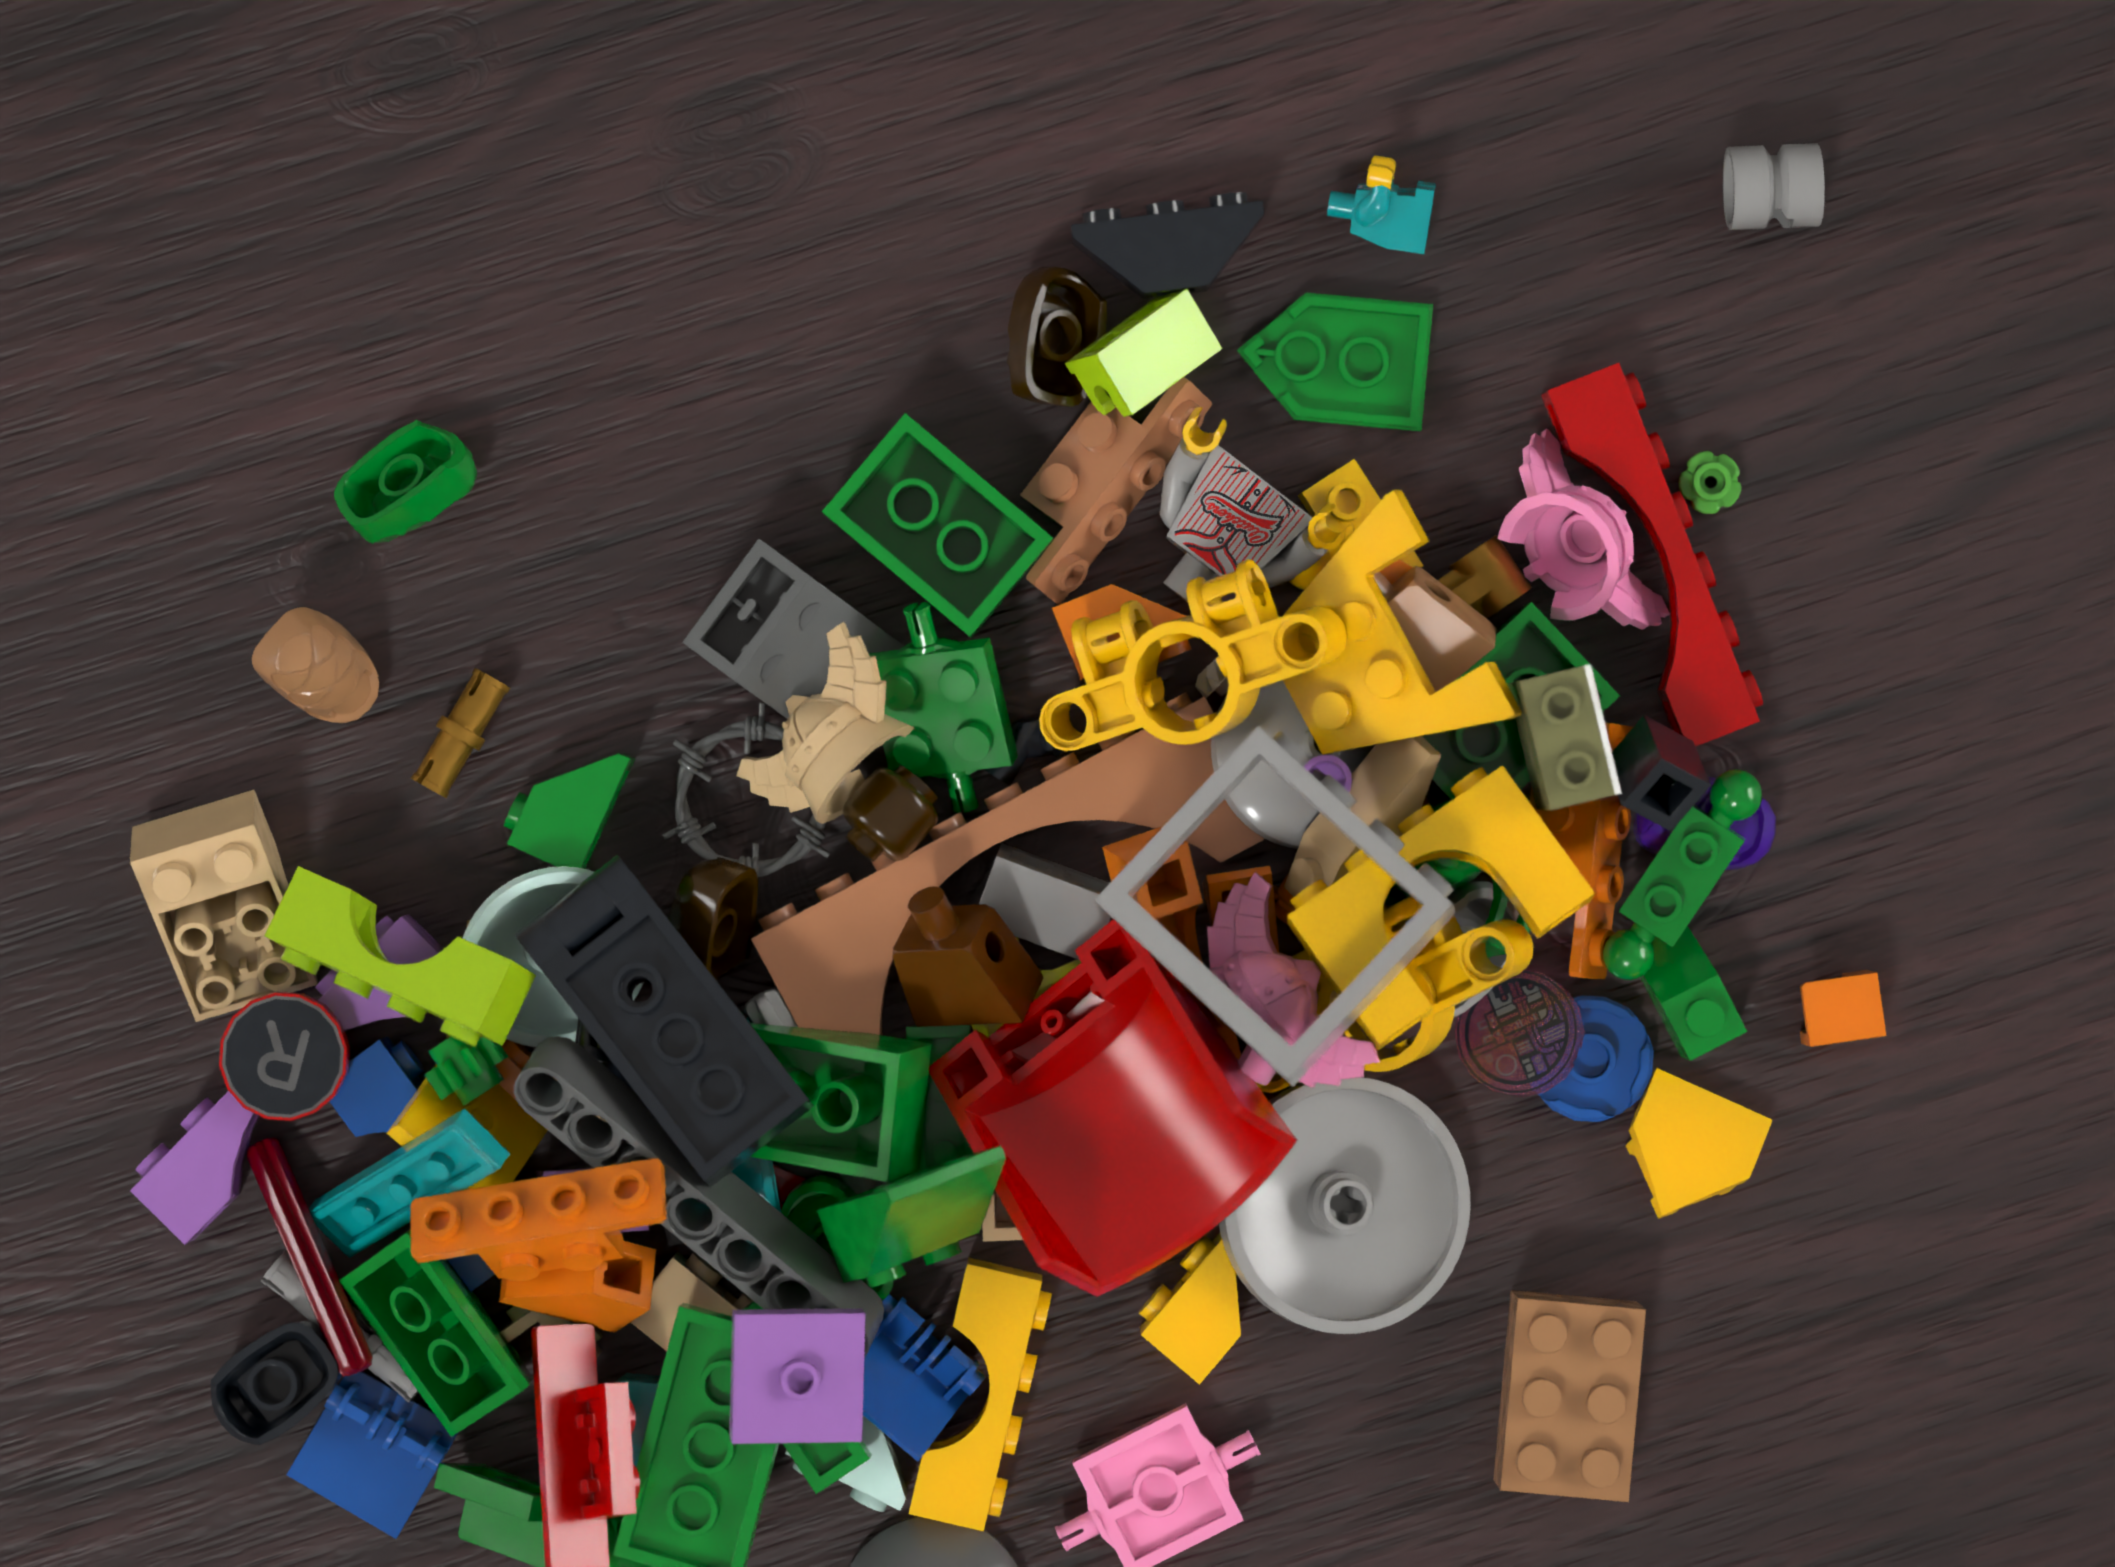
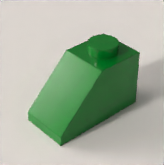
(568, 813)
(1691, 997)

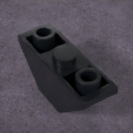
(1170, 244)

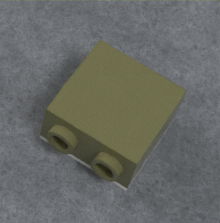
(1564, 738)

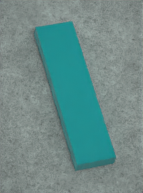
(381, 1196)

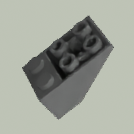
(773, 628)

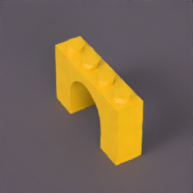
(1483, 826)

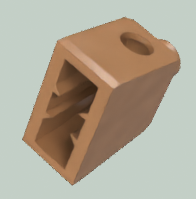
(1438, 625)

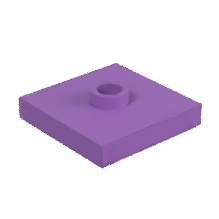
(797, 1376)

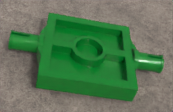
(953, 703)

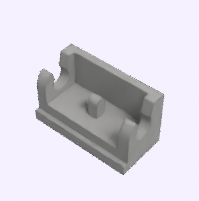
(1045, 900)

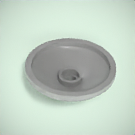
(1263, 797)

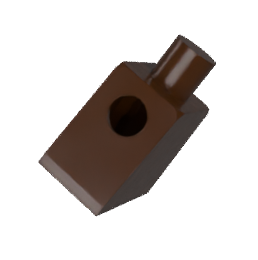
(962, 964)

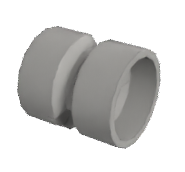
(1773, 186)

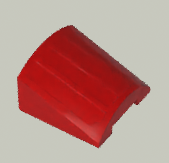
(1113, 1117)

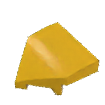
(1692, 1142)

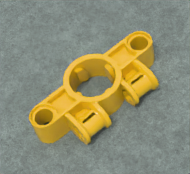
(1122, 675)
(1448, 973)

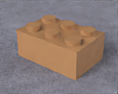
(1569, 1396)

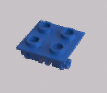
(914, 1379)
(372, 1452)

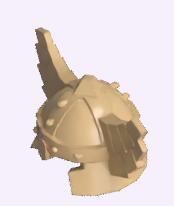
(827, 735)

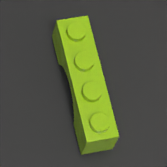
(462, 984)

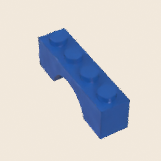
(372, 1099)

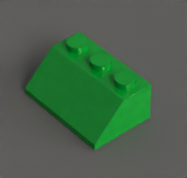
(437, 1334)

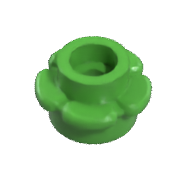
(1693, 486)

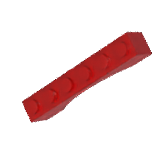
(1603, 431)

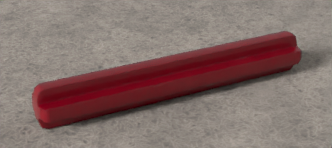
(309, 1256)

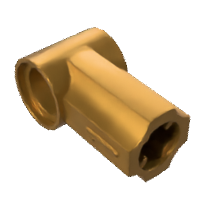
(1486, 578)

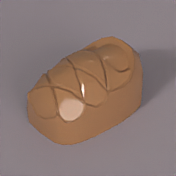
(317, 666)

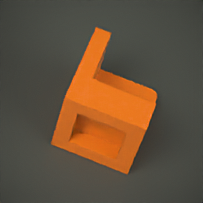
(1842, 1009)

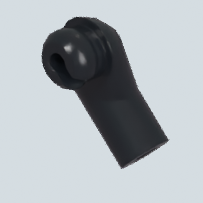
(1029, 744)

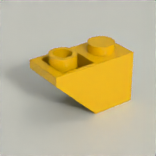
(1199, 1315)

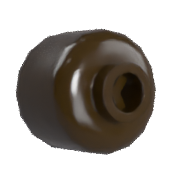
(890, 814)

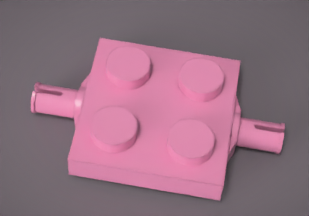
(1157, 1489)

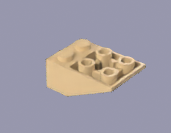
(212, 894)

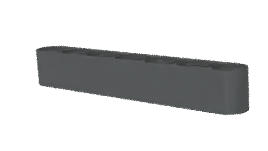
(710, 1230)

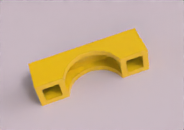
(959, 1473)

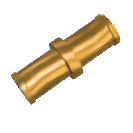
(460, 733)

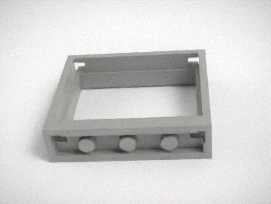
(1374, 840)

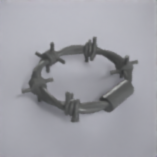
(688, 827)

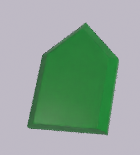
(1346, 360)

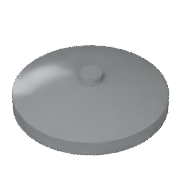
(1356, 1213)

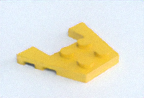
(1377, 683)

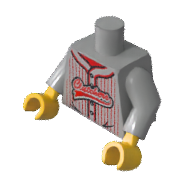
(1230, 515)

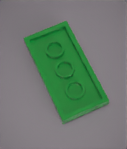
(696, 1487)

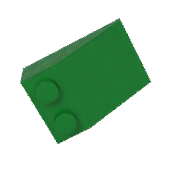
(864, 1099)
(911, 1217)

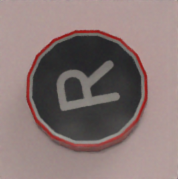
(284, 1056)

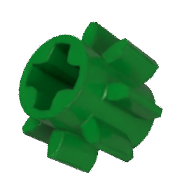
(465, 1068)

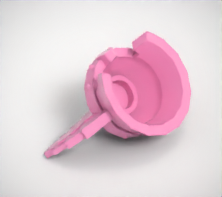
(1577, 543)
(1275, 986)

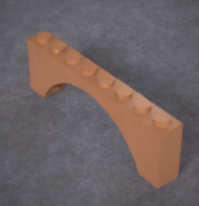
(840, 951)

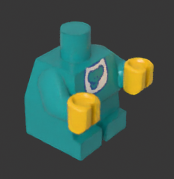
(1384, 211)

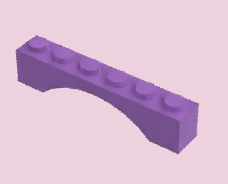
(205, 1168)

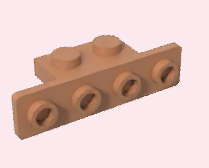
(1099, 479)

